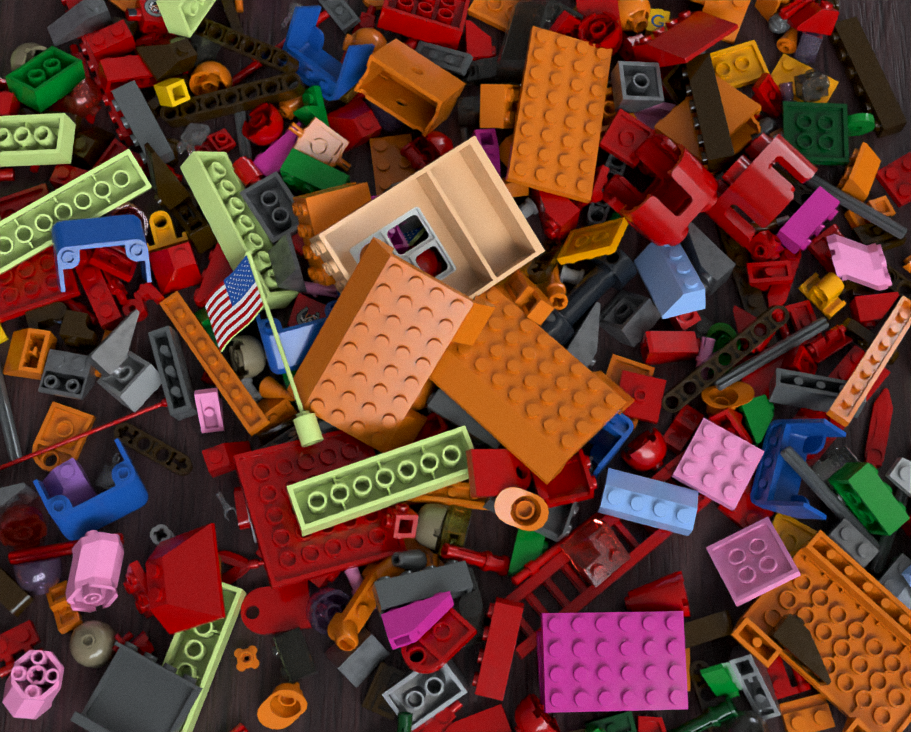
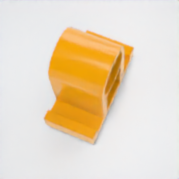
(166, 235)
(824, 293)

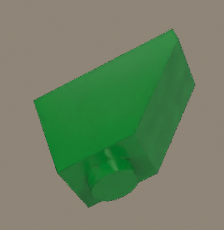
(756, 417)
(527, 547)
(722, 680)

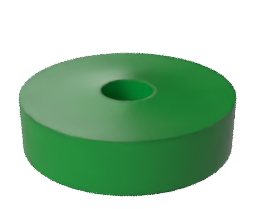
(860, 124)

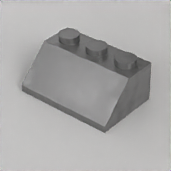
(272, 206)

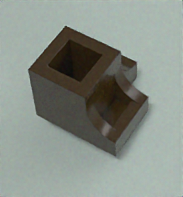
(77, 330)

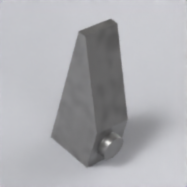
(79, 21)
(585, 340)
(114, 348)
(755, 682)

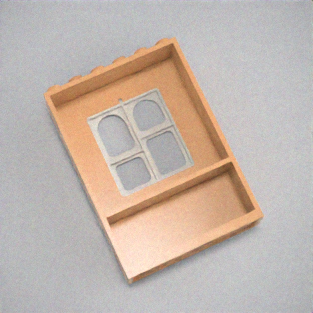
(462, 210)

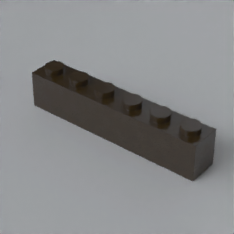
(867, 77)
(709, 113)

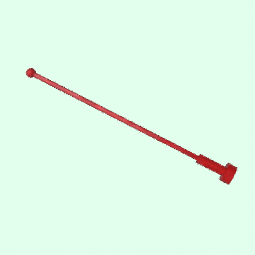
(163, 403)

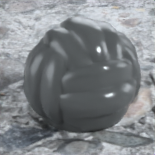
(778, 25)

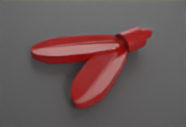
(240, 563)

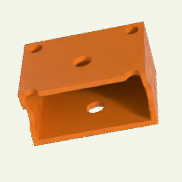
(412, 80)
(739, 116)
(321, 210)

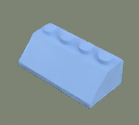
(670, 280)
(649, 502)

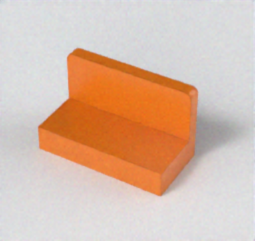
(276, 411)

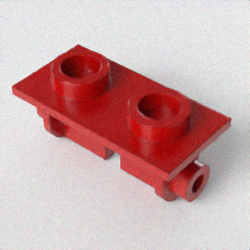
(822, 348)

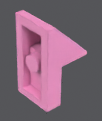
(209, 410)

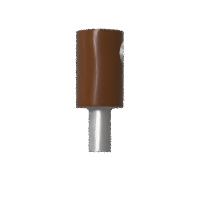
(772, 227)

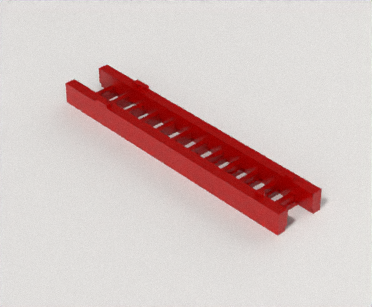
(588, 594)

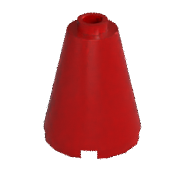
(660, 595)

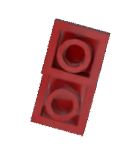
(217, 142)

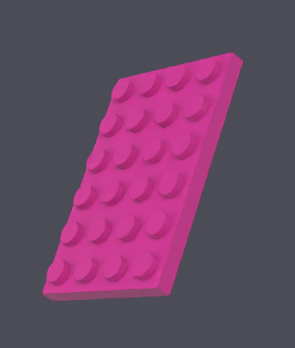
(613, 661)

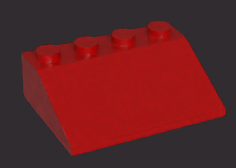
(426, 20)
(682, 38)

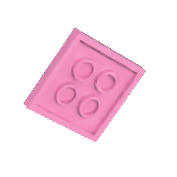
(718, 464)
(753, 561)

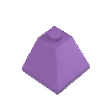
(70, 482)

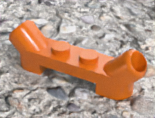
(347, 625)

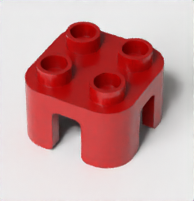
(758, 187)
(674, 197)

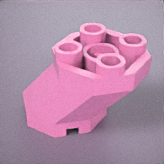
(859, 262)
(94, 571)
(33, 684)

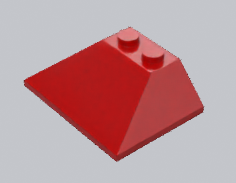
(186, 580)

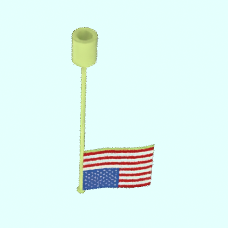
(232, 308)

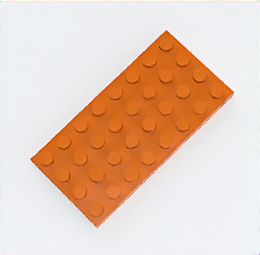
(559, 115)

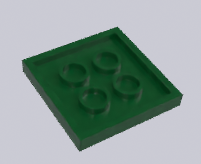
(817, 131)

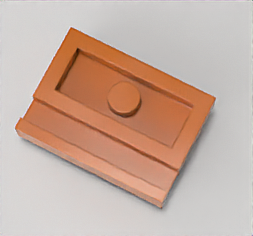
(807, 714)

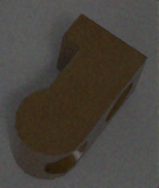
(46, 315)

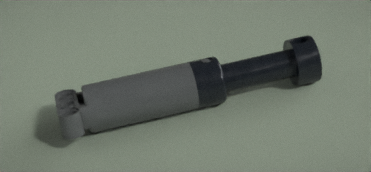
(607, 272)

